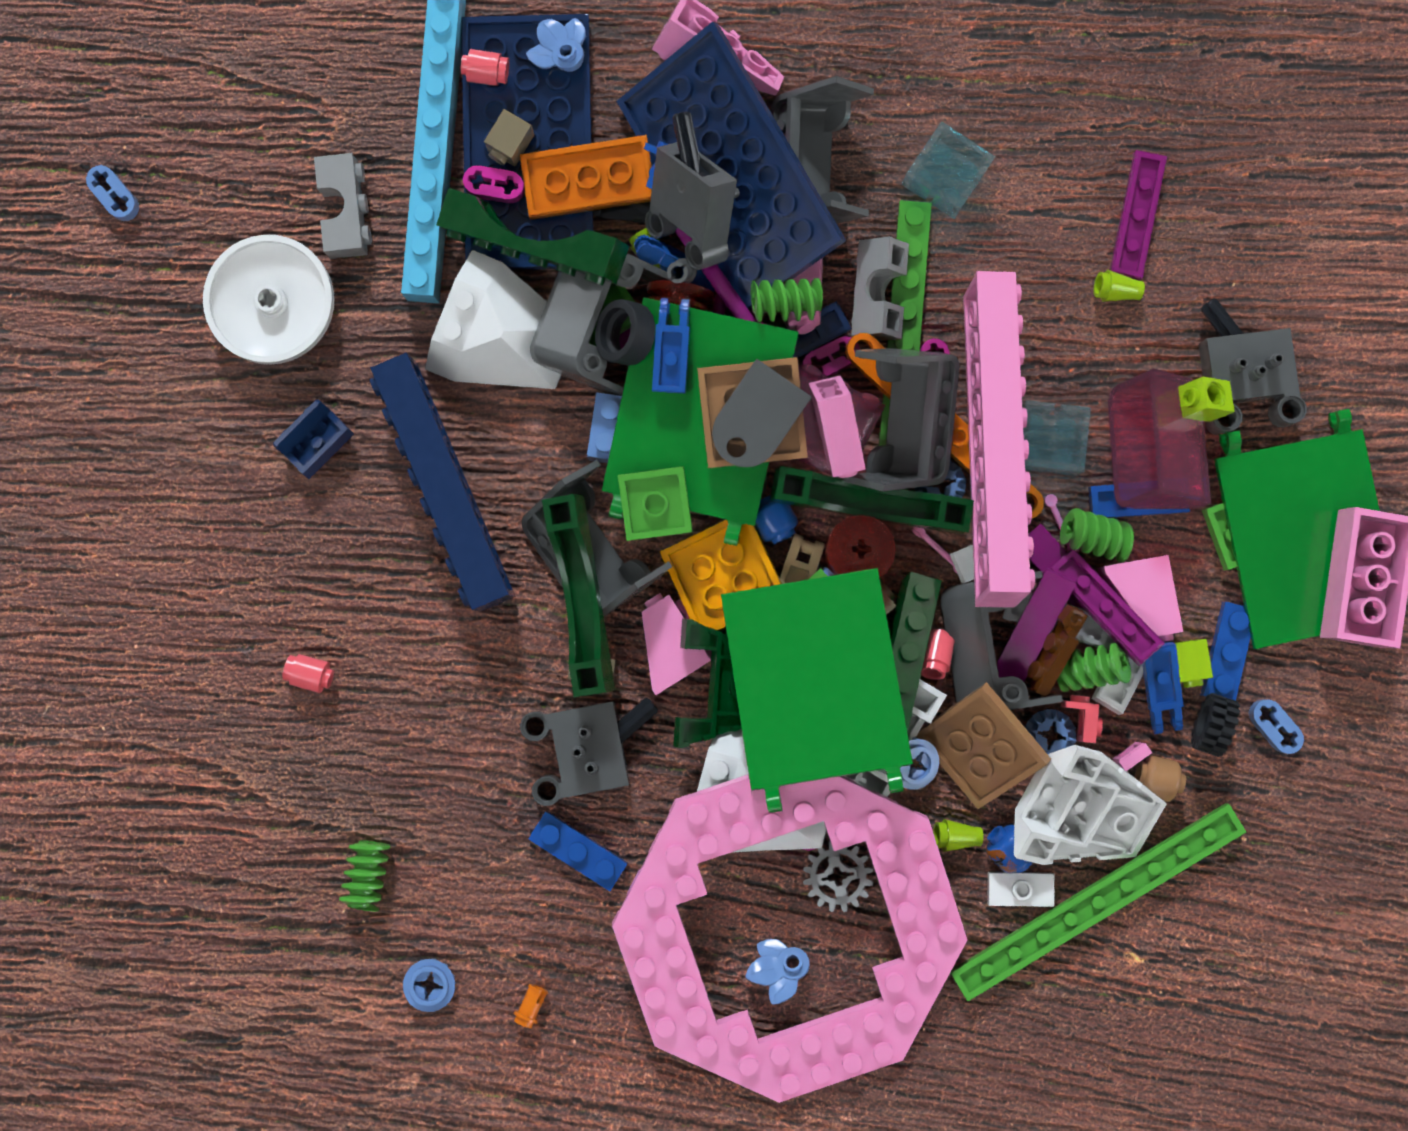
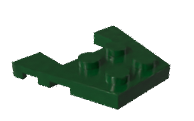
(722, 701)

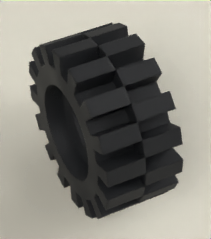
(1215, 724)

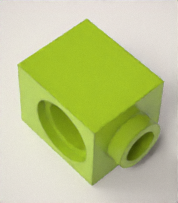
(1206, 399)
(1193, 662)

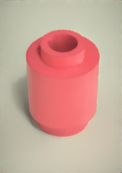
(485, 67)
(938, 655)
(308, 673)

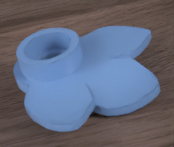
(556, 42)
(773, 971)

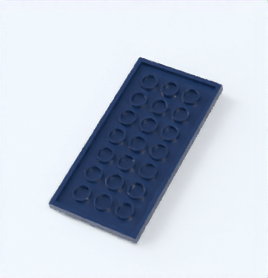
(548, 99)
(778, 217)

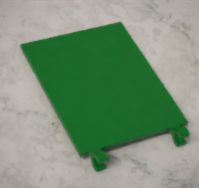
(668, 428)
(1283, 523)
(816, 682)

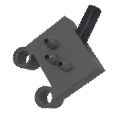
(1255, 364)
(588, 747)

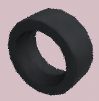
(641, 332)

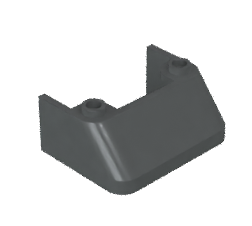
(807, 121)
(569, 321)
(918, 419)
(616, 580)
(974, 652)

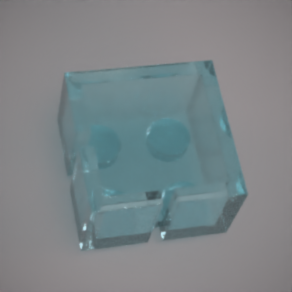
(948, 170)
(1056, 440)

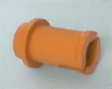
(530, 1006)

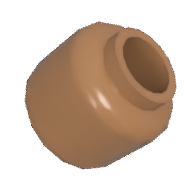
(1161, 777)

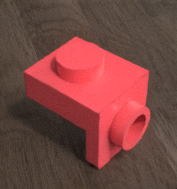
(1089, 723)

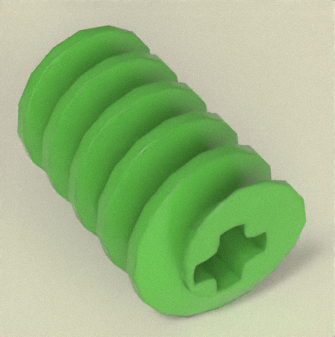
(786, 298)
(1097, 535)
(1095, 669)
(364, 875)

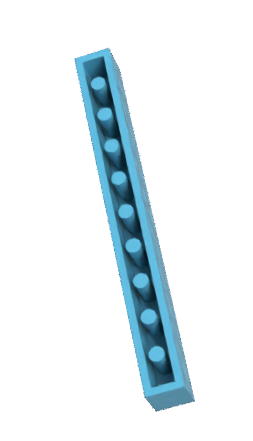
(433, 150)

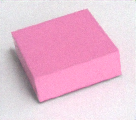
(1132, 755)

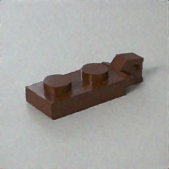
(1056, 650)

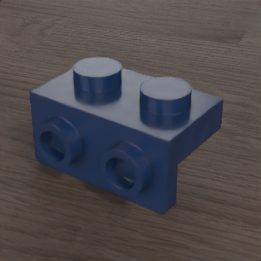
(313, 438)

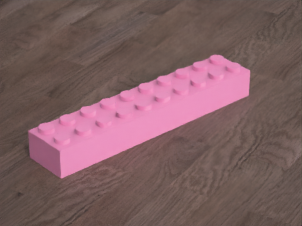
(997, 440)

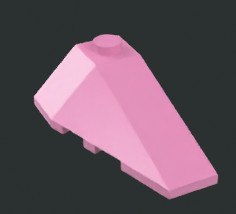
(692, 17)

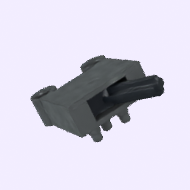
(691, 196)

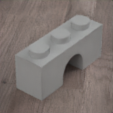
(347, 232)
(877, 264)

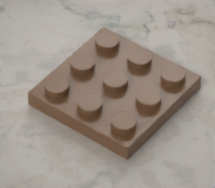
(716, 388)
(984, 746)

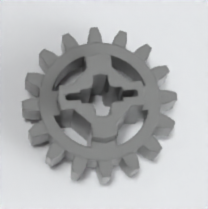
(841, 891)

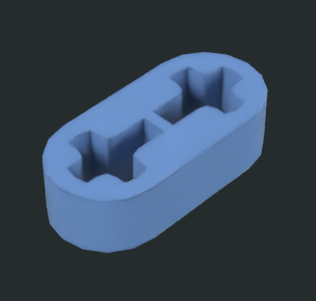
(118, 189)
(1270, 730)

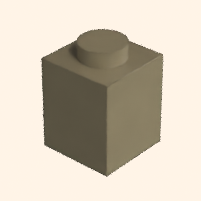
(508, 138)

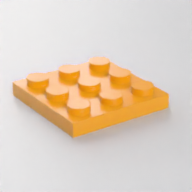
(708, 567)

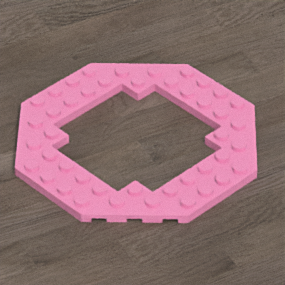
(828, 1047)

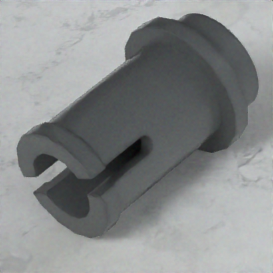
(673, 271)

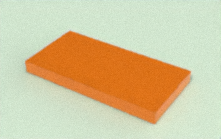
(586, 177)

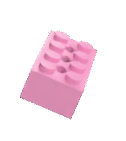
(1348, 584)

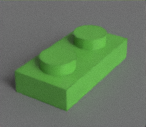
(1220, 534)

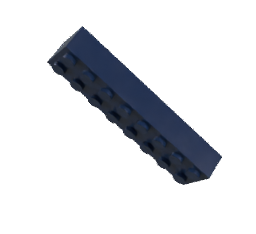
(443, 483)

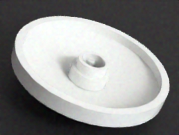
(268, 299)

